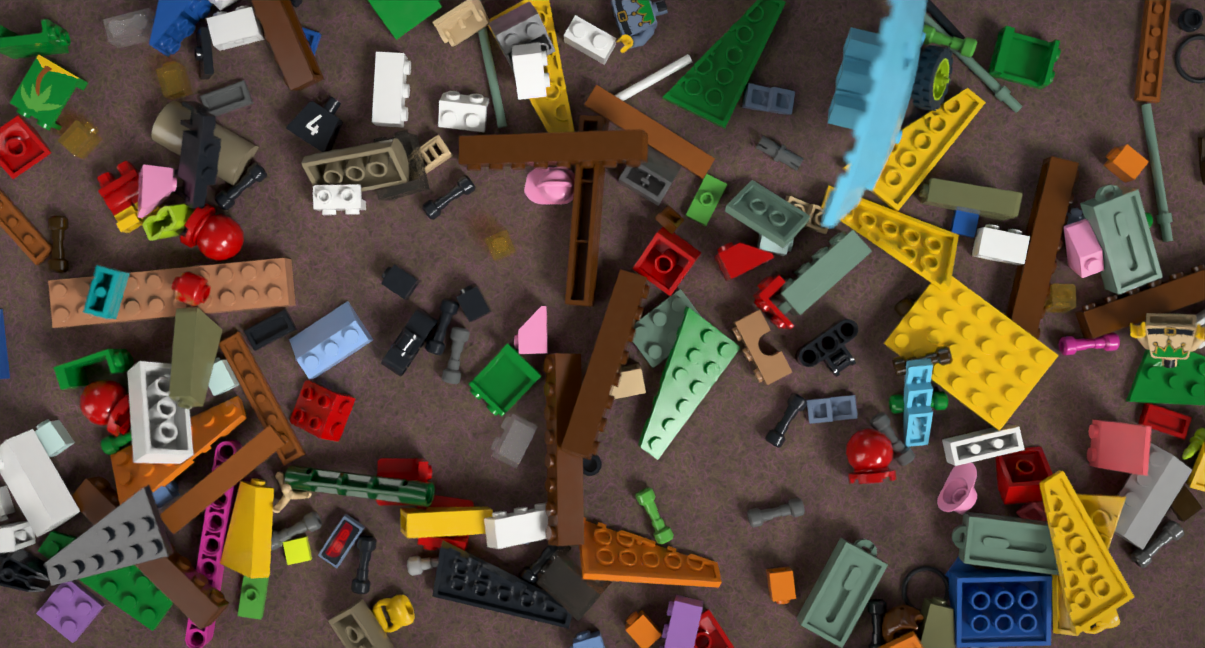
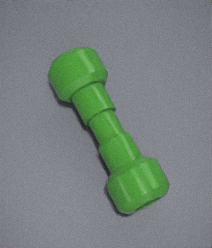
(965, 46)
(662, 532)

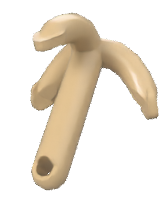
(288, 493)

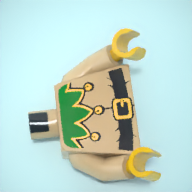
(1169, 336)

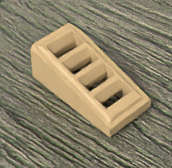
(438, 159)

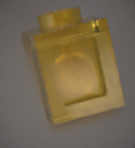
(1061, 299)

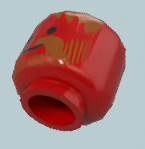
(191, 288)

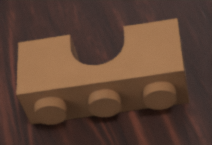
(769, 367)

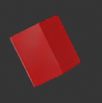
(20, 147)
(710, 633)

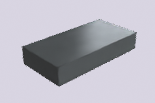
(227, 98)

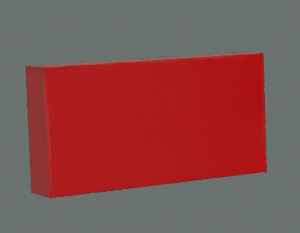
(1165, 420)

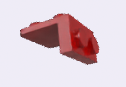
(768, 287)
(322, 411)
(404, 468)
(459, 541)

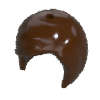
(900, 621)

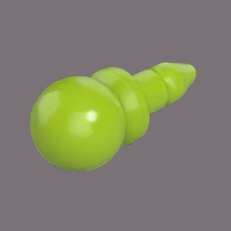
(1196, 443)

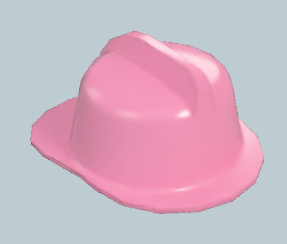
(550, 186)
(959, 489)

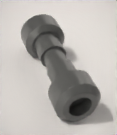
(452, 373)
(903, 455)
(794, 508)
(310, 522)
(1171, 531)

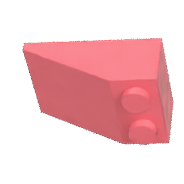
(1119, 446)

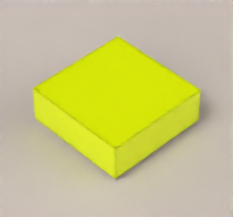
(297, 550)

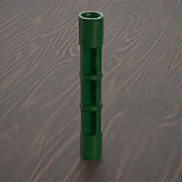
(360, 485)

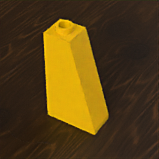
(443, 521)
(250, 530)

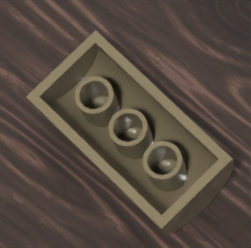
(235, 151)
(368, 165)
(359, 627)

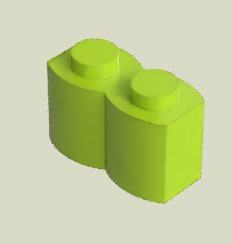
(168, 222)

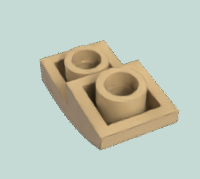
(813, 210)

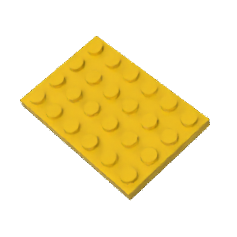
(991, 354)

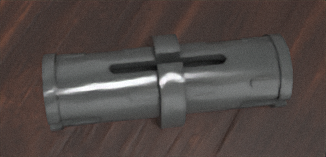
(779, 153)

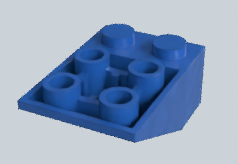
(176, 21)

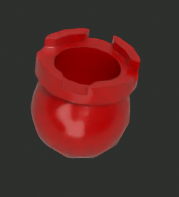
(215, 235)
(107, 404)
(870, 456)

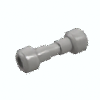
(417, 564)

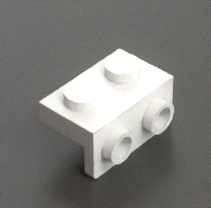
(463, 111)
(338, 198)

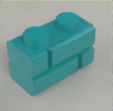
(106, 292)

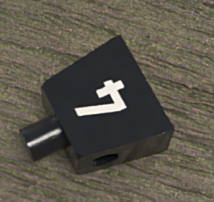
(318, 124)

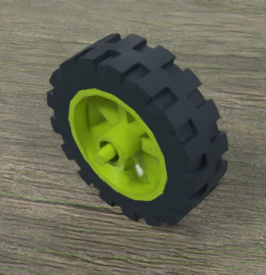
(932, 77)

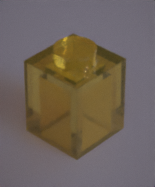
(174, 80)
(80, 139)
(501, 245)

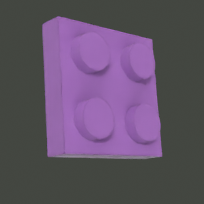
(70, 609)

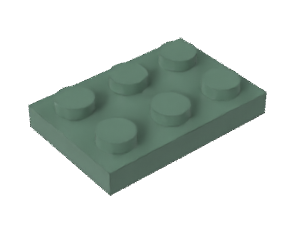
(767, 213)
(658, 328)

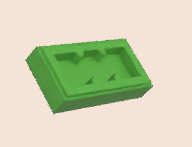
(706, 200)
(253, 597)

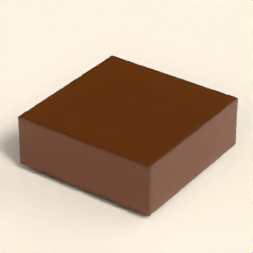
(669, 219)

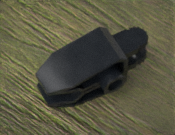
(23, 571)

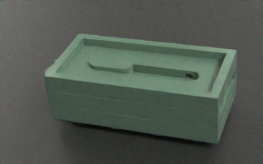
(1124, 237)
(822, 273)
(1005, 543)
(842, 591)

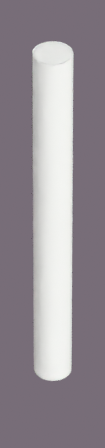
(655, 77)

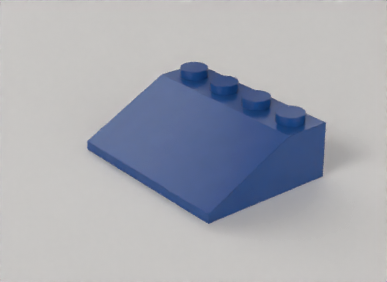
(1001, 607)

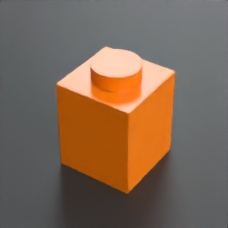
(1125, 163)
(781, 585)
(642, 629)

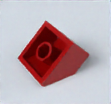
(739, 259)
(666, 260)
(1020, 475)

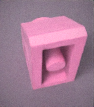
(154, 188)
(1083, 249)
(533, 335)

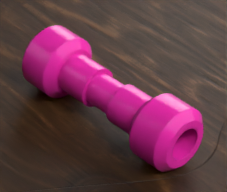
(1070, 345)

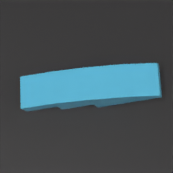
(917, 402)

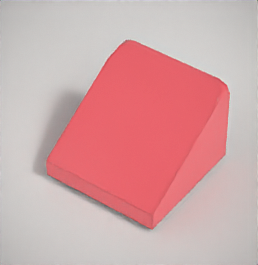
(1033, 511)

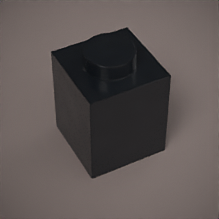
(399, 281)
(473, 303)

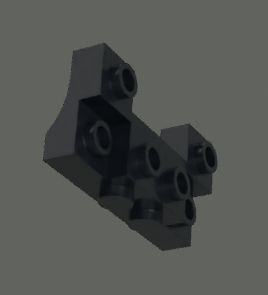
(198, 155)

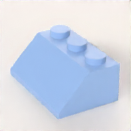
(329, 340)

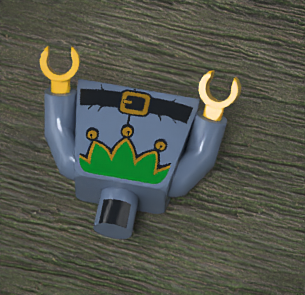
(636, 20)

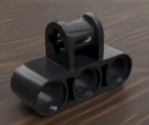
(408, 342)
(837, 351)

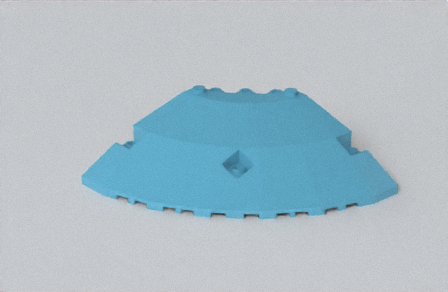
(873, 99)

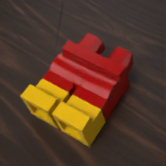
(122, 196)

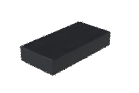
(270, 329)

